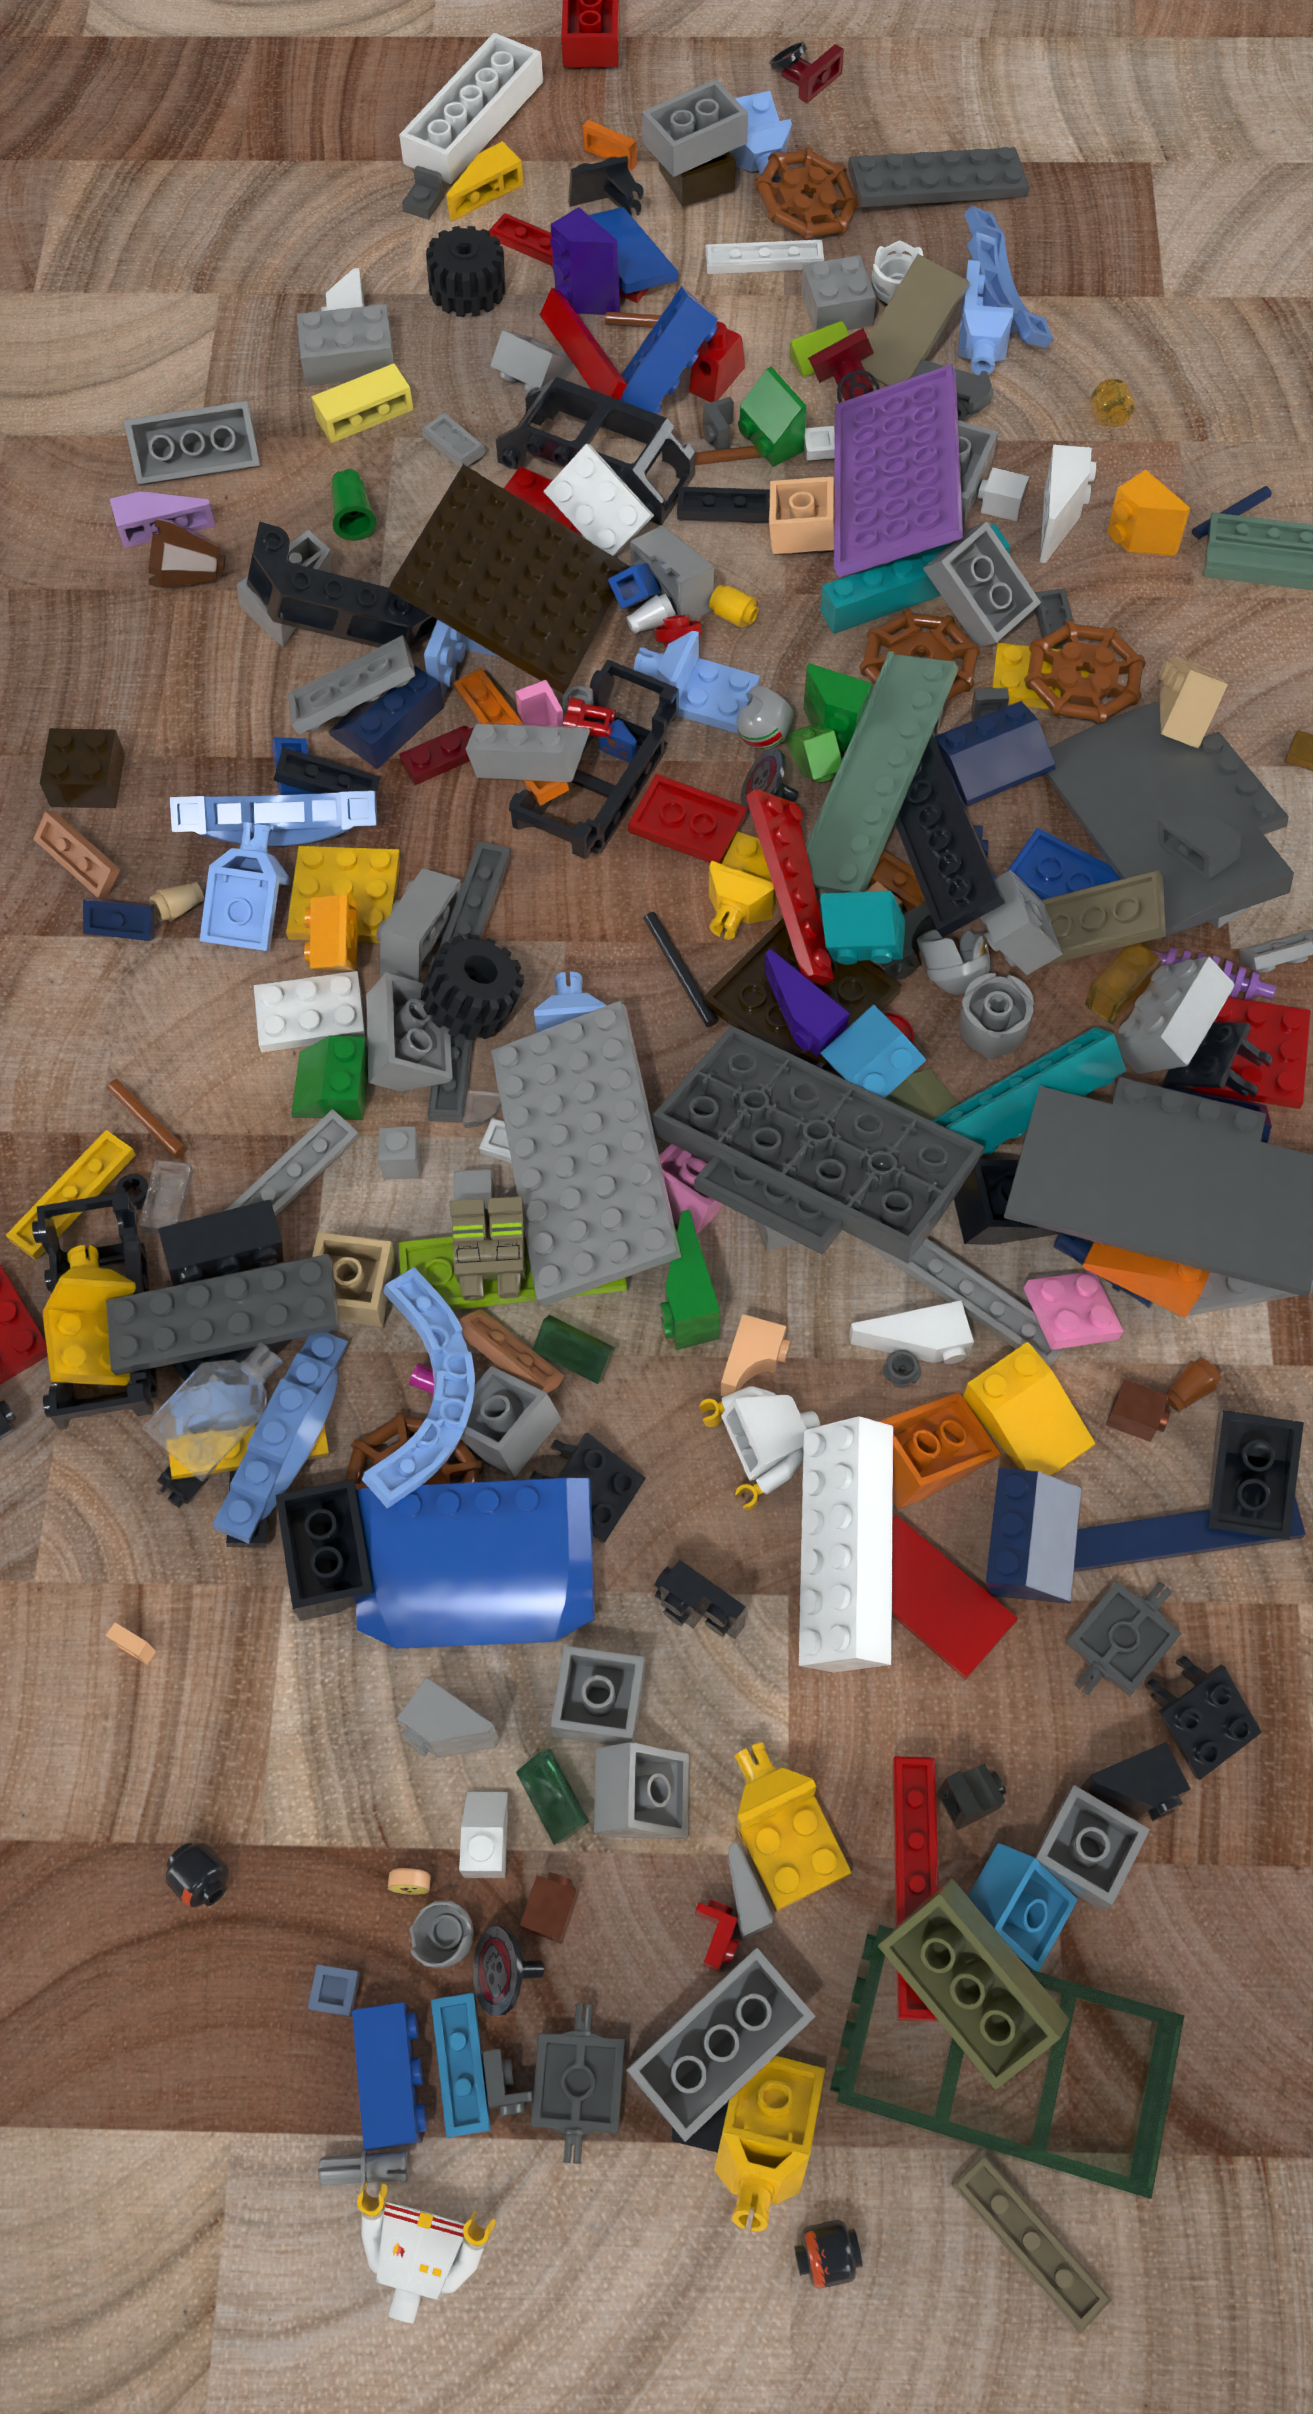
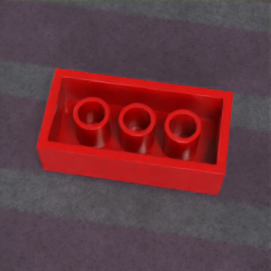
(590, 33)

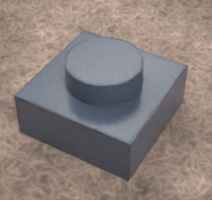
(334, 1990)

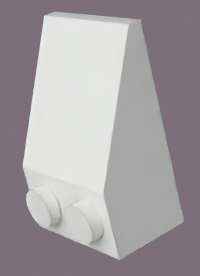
(1064, 494)

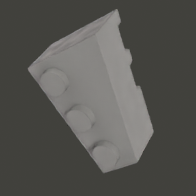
(304, 551)
(677, 570)
(417, 924)

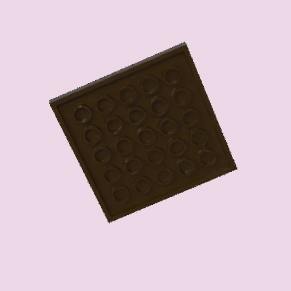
(509, 578)

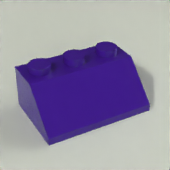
(585, 263)

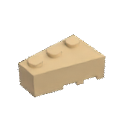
(1188, 699)

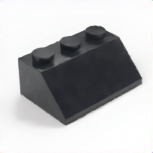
(324, 1549)

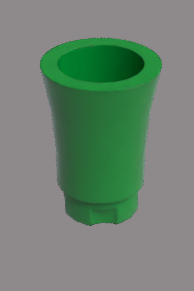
(351, 509)

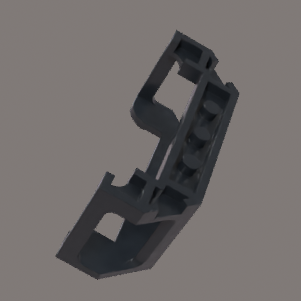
(599, 412)
(329, 601)
(596, 834)
(60, 1402)

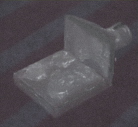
(213, 1410)

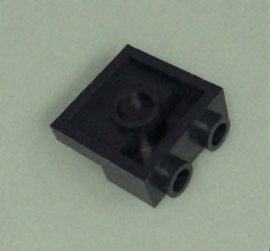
(691, 1596)

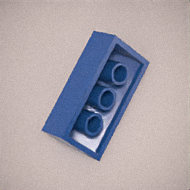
(667, 351)

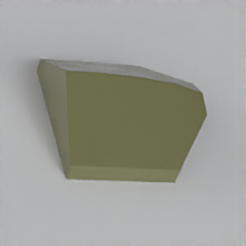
(923, 1095)

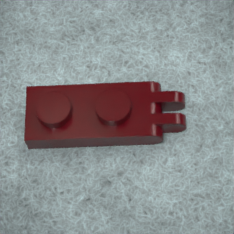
(437, 755)

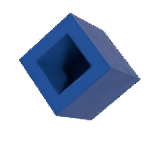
(634, 586)

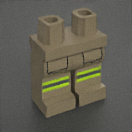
(492, 1258)

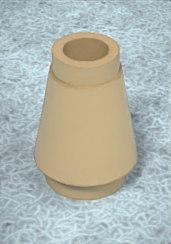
(176, 900)

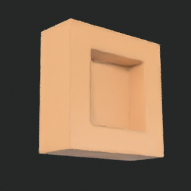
(131, 1643)

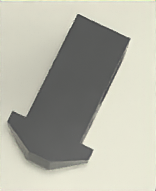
(973, 391)

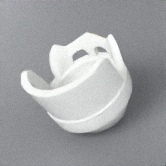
(891, 269)

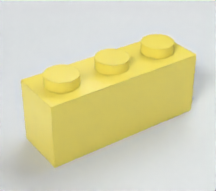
(362, 403)

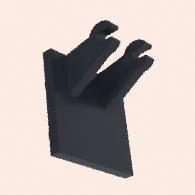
(605, 180)
(1214, 1057)
(612, 1480)
(1208, 1719)

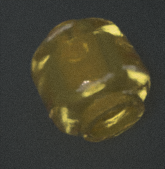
(1112, 402)

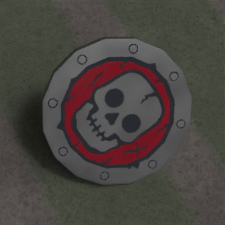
(767, 776)
(500, 1970)

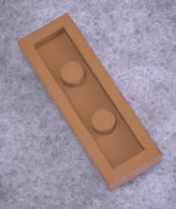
(76, 854)
(508, 1351)

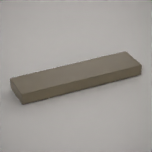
(1031, 2242)

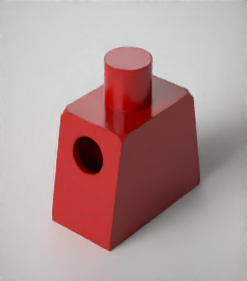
(717, 364)

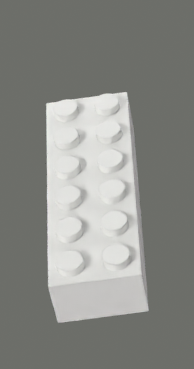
(472, 107)
(846, 1546)

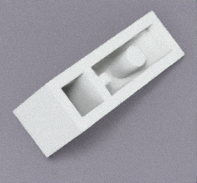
(927, 1333)

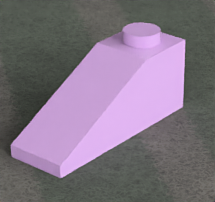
(138, 511)

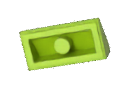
(812, 343)

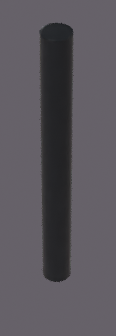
(680, 969)

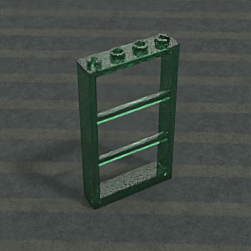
(1153, 2106)

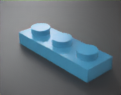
(460, 2065)

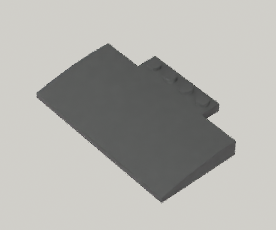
(1130, 776)
(812, 1149)
(1169, 1183)

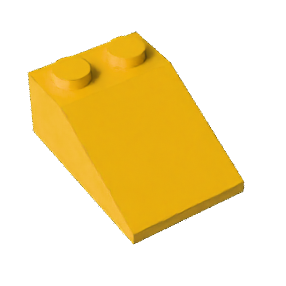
(1028, 1412)

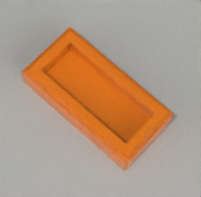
(609, 143)

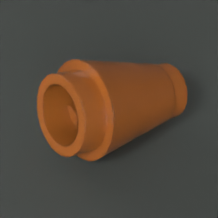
(1192, 1384)

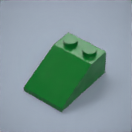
(690, 1303)

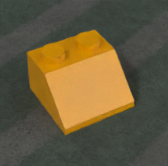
(1147, 517)
(332, 934)

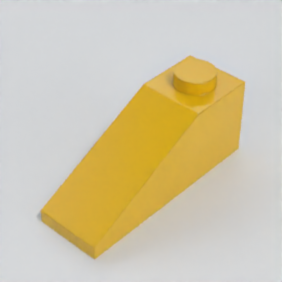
(485, 180)

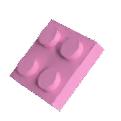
(1073, 1310)

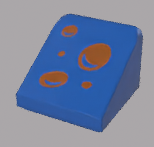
(620, 744)

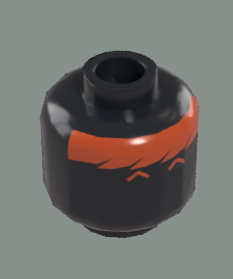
(196, 1875)
(828, 2254)

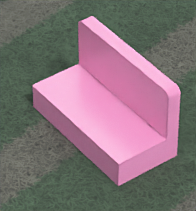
(539, 705)

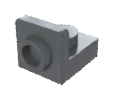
(425, 193)
(498, 2077)

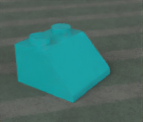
(863, 926)

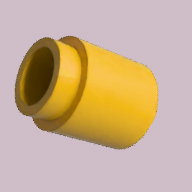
(733, 605)

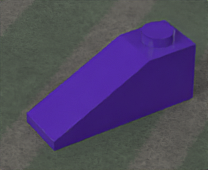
(808, 1011)

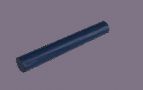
(1236, 509)

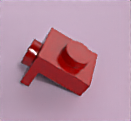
(722, 1944)

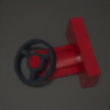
(809, 77)
(844, 363)

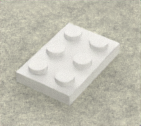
(598, 501)
(308, 1010)

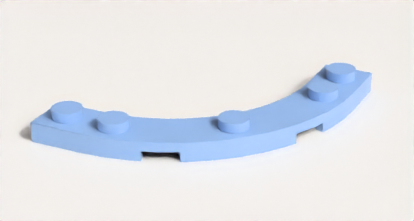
(452, 1395)

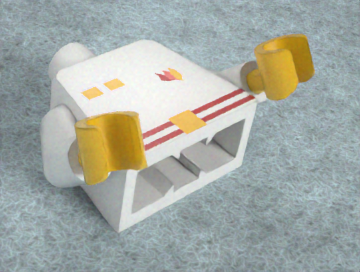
(765, 1435)
(418, 2250)

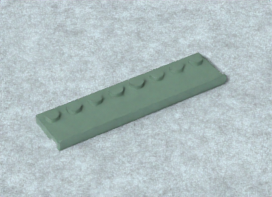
(1260, 551)
(877, 771)

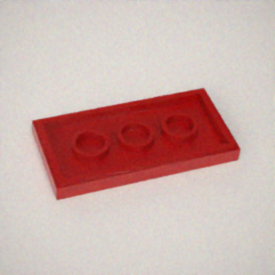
(943, 1603)

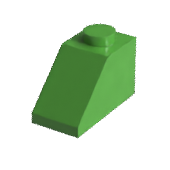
(815, 752)

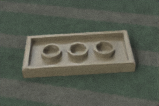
(913, 320)
(1108, 916)

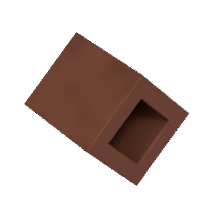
(1139, 1411)
(549, 1907)

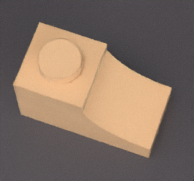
(754, 1351)

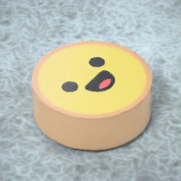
(409, 1881)

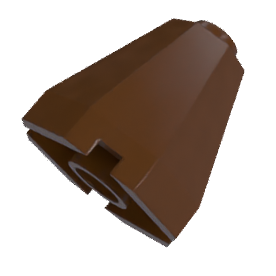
(182, 556)

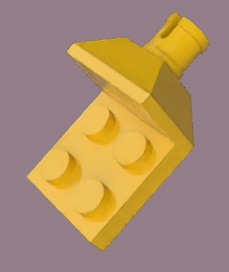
(741, 887)
(78, 1321)
(786, 1831)
(769, 2137)

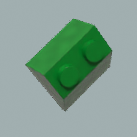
(773, 418)
(835, 701)
(332, 1077)

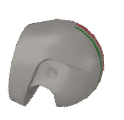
(765, 720)

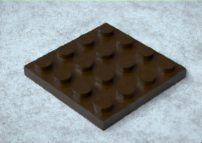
(749, 1004)

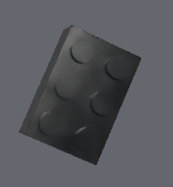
(222, 1243)

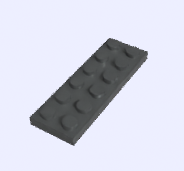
(938, 176)
(222, 1314)

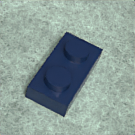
(118, 918)

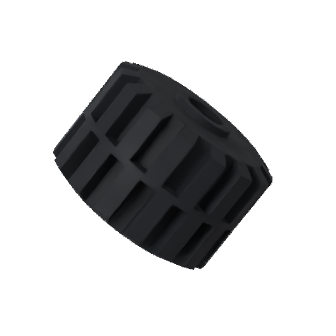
(465, 270)
(472, 987)

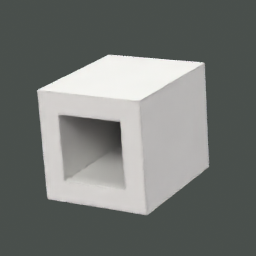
(1003, 494)

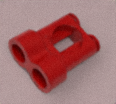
(578, 711)

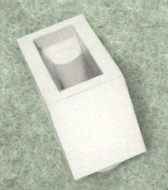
(346, 293)
(484, 1835)

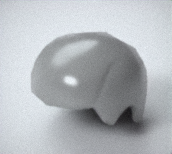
(441, 1934)

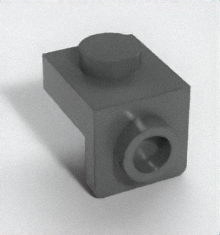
(716, 422)

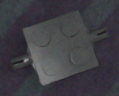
(1123, 1638)
(578, 2083)

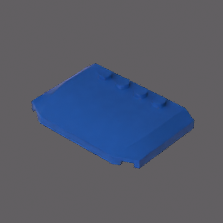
(479, 1563)

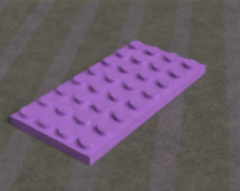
(897, 472)

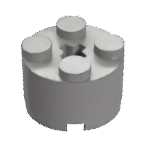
(995, 1014)

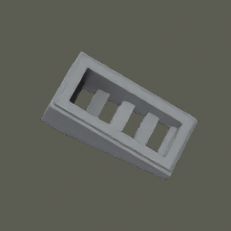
(750, 1905)

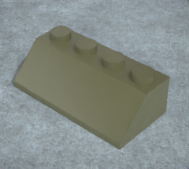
(974, 1984)

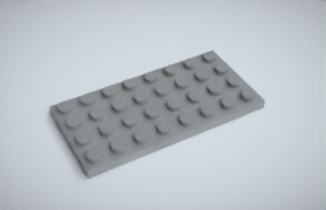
(584, 1154)

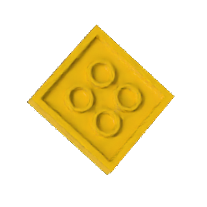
(361, 873)

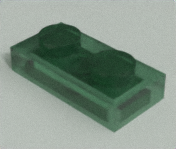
(573, 1349)
(552, 1796)

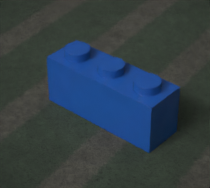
(388, 2076)

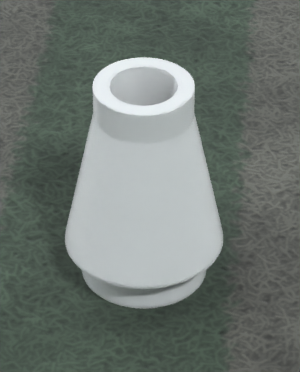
(650, 614)

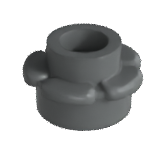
(905, 1360)

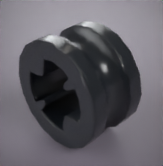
(130, 1181)

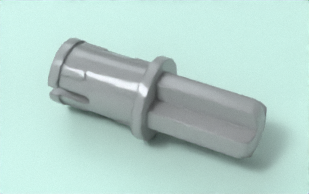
(363, 2168)

